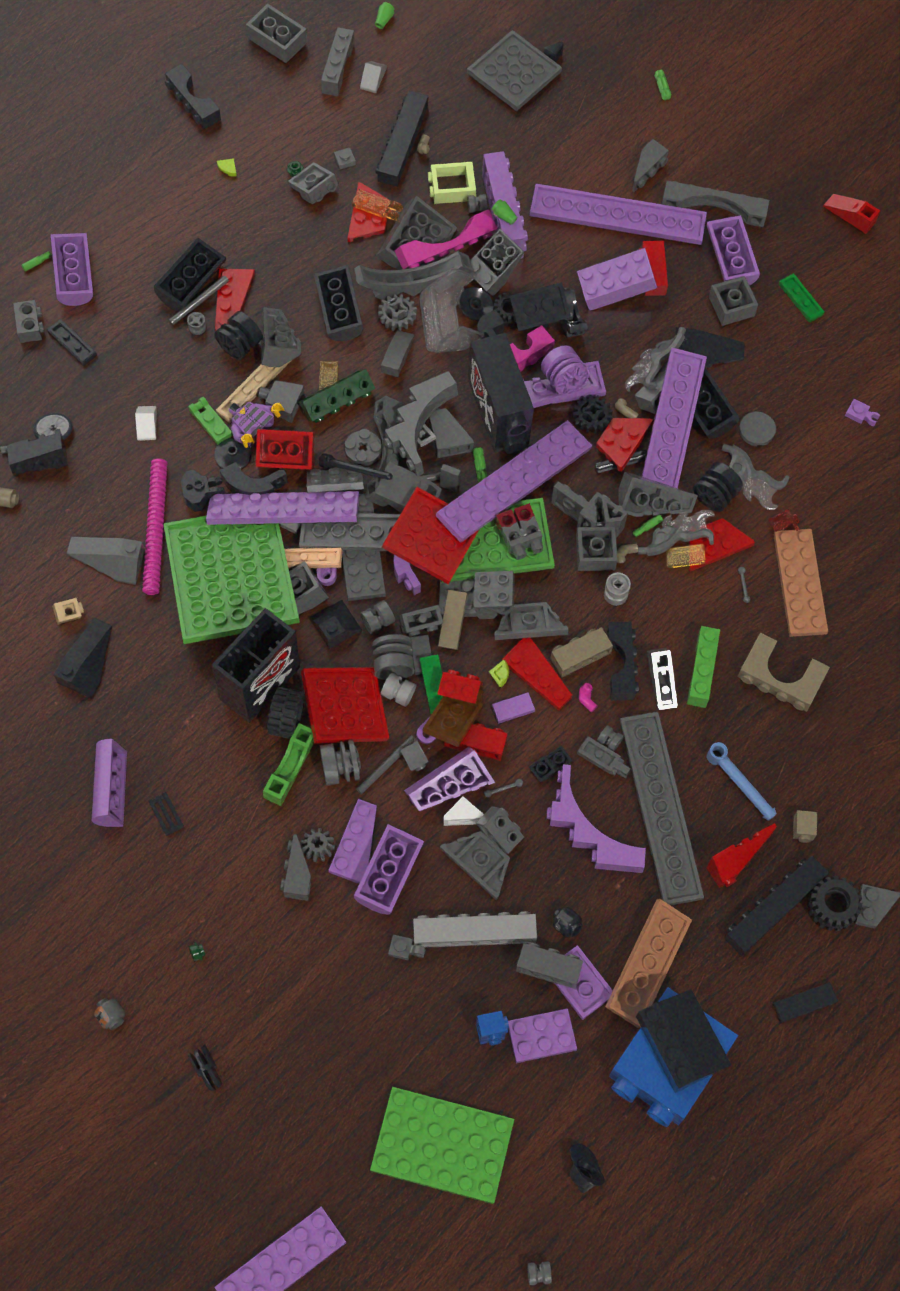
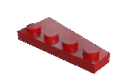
(232, 295)
(536, 671)

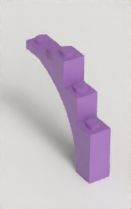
(608, 852)

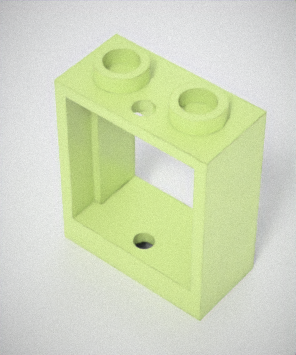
(454, 194)

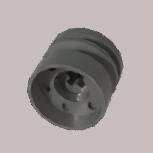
(393, 655)
(340, 762)

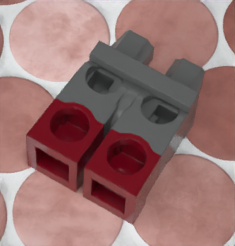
(520, 531)

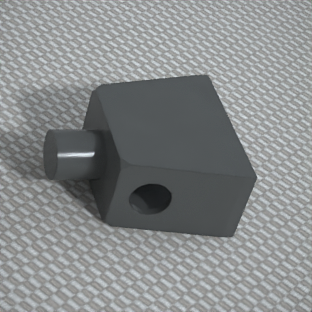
(287, 395)

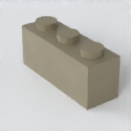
(581, 651)

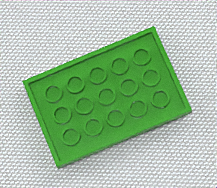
(491, 553)
(442, 1145)

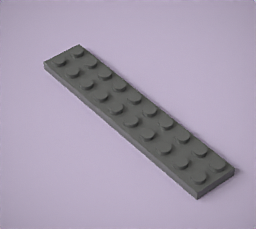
(661, 809)

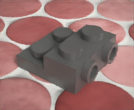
(314, 183)

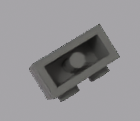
(421, 619)
(500, 829)

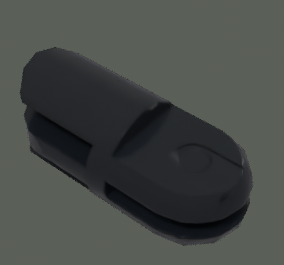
(207, 1069)

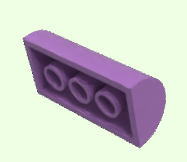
(733, 249)
(72, 268)
(109, 784)
(388, 870)

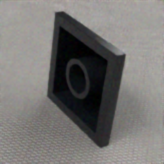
(335, 624)

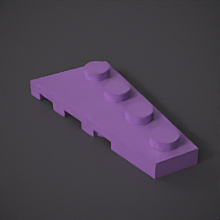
(543, 393)
(355, 846)

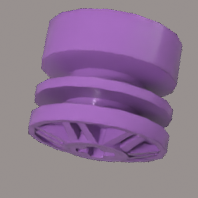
(565, 370)

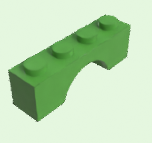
(703, 667)
(287, 771)

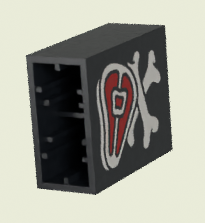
(500, 393)
(256, 665)

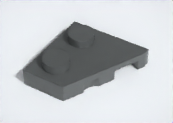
(875, 905)

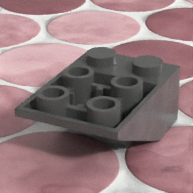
(496, 262)
(402, 485)

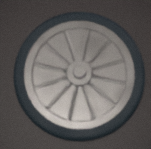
(49, 423)

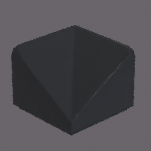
(554, 51)

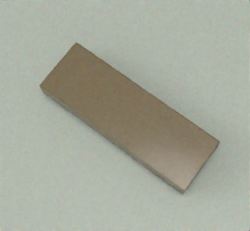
(453, 619)

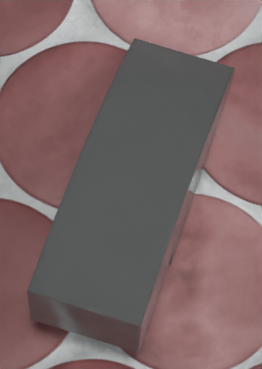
(397, 353)

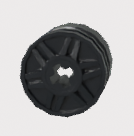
(238, 335)
(718, 487)

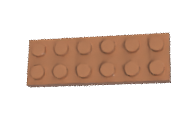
(800, 582)
(648, 961)

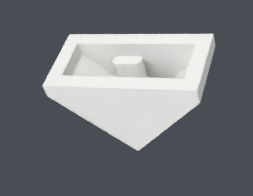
(146, 422)
(462, 814)

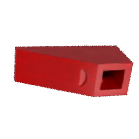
(854, 211)

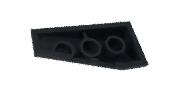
(715, 347)
(84, 662)

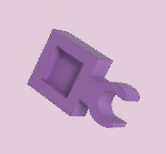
(859, 411)

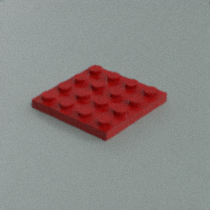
(425, 540)
(344, 705)

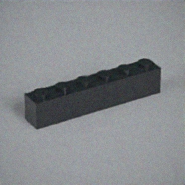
(402, 138)
(776, 905)

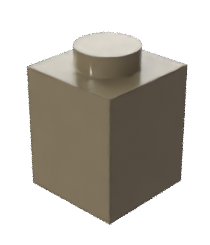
(805, 826)

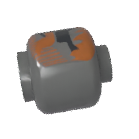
(109, 1013)

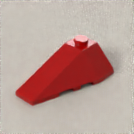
(731, 861)

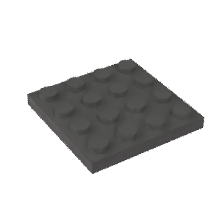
(514, 70)

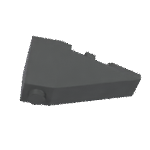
(278, 340)
(648, 497)
(112, 556)
(306, 588)

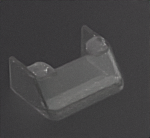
(440, 313)

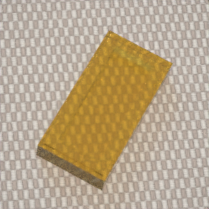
(328, 373)
(686, 556)

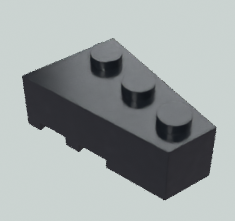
(38, 454)

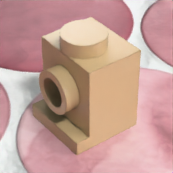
(59, 610)

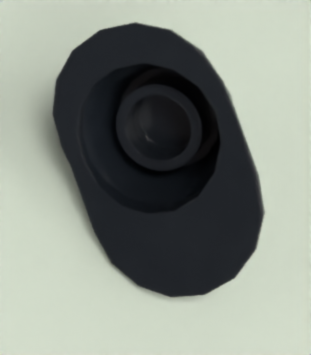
(585, 1168)

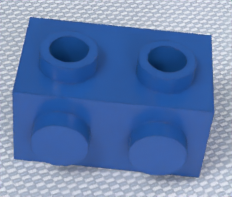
(492, 1028)

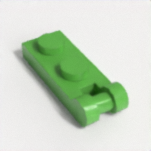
(210, 421)

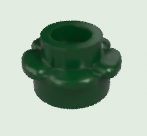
(294, 168)
(197, 951)

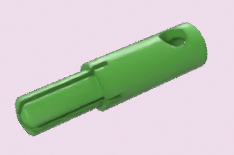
(36, 261)
(648, 525)

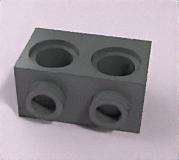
(26, 321)

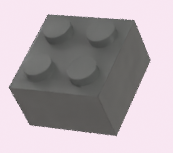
(733, 300)
(596, 548)

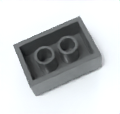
(276, 33)

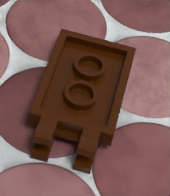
(453, 719)

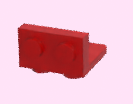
(459, 687)

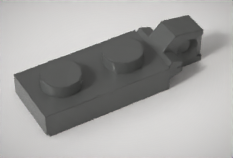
(603, 757)

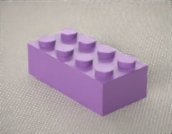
(617, 279)

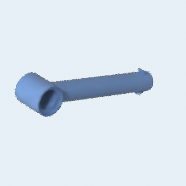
(740, 780)

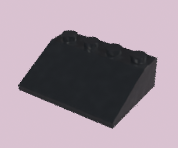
(682, 1040)

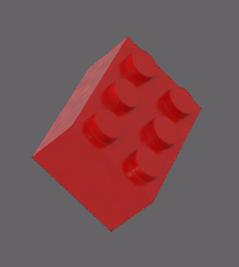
(285, 449)

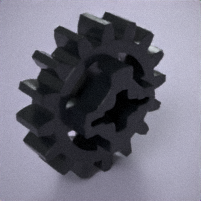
(594, 412)

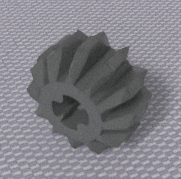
(310, 842)

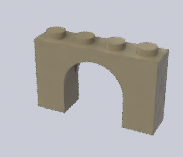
(799, 693)

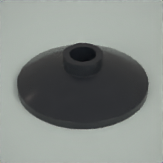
(477, 297)
(225, 458)

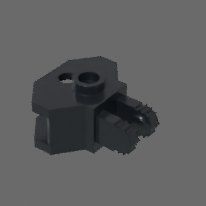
(197, 491)

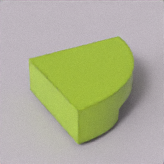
(227, 166)
(500, 673)

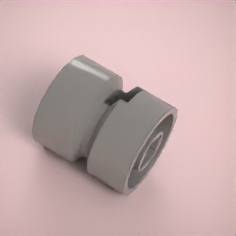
(617, 588)
(398, 689)

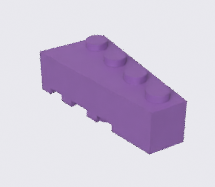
(456, 776)

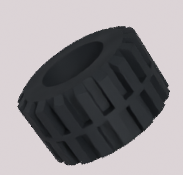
(285, 712)
(844, 891)

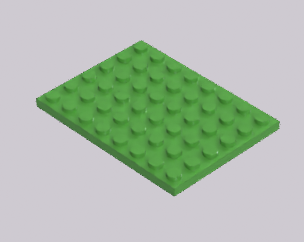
(227, 576)

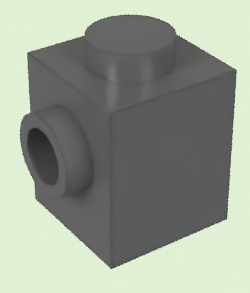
(414, 755)

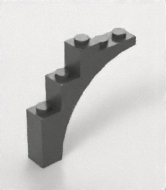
(411, 280)
(423, 402)

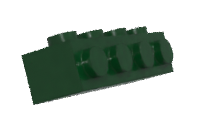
(336, 395)

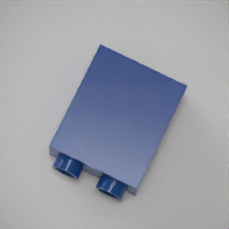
(642, 1076)

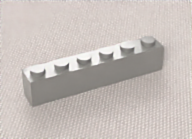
(475, 930)

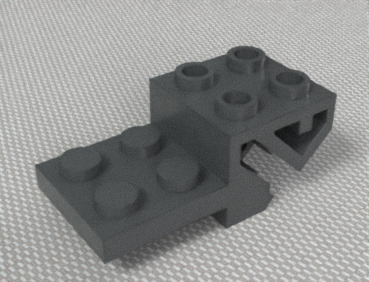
(596, 513)
(487, 594)

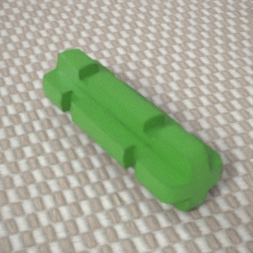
(662, 84)
(480, 464)

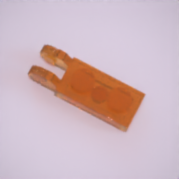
(376, 205)

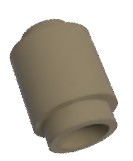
(8, 497)

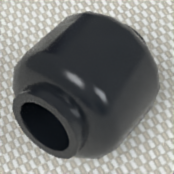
(567, 922)

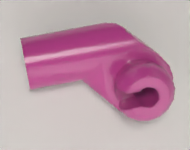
(585, 697)

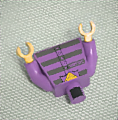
(250, 418)

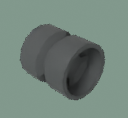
(376, 617)

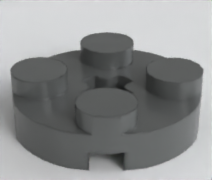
(366, 438)

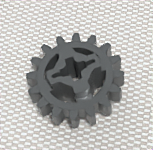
(397, 312)

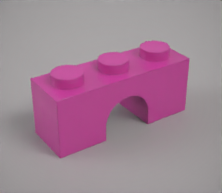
(540, 344)

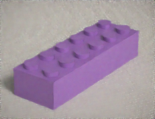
(499, 186)

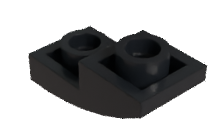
(551, 764)

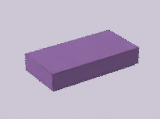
(513, 708)

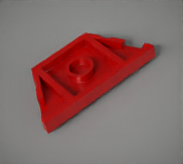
(366, 223)
(622, 439)
(727, 542)

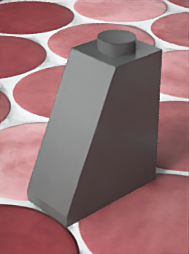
(450, 435)

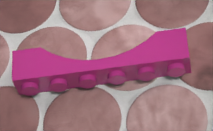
(417, 252)

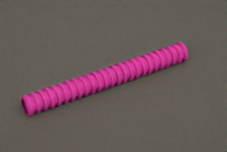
(155, 527)

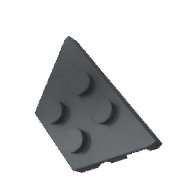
(530, 621)
(480, 860)

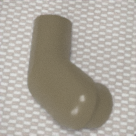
(423, 147)
(621, 406)
(623, 550)

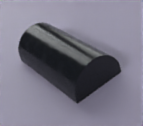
(188, 275)
(339, 303)
(713, 409)

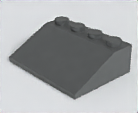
(419, 223)

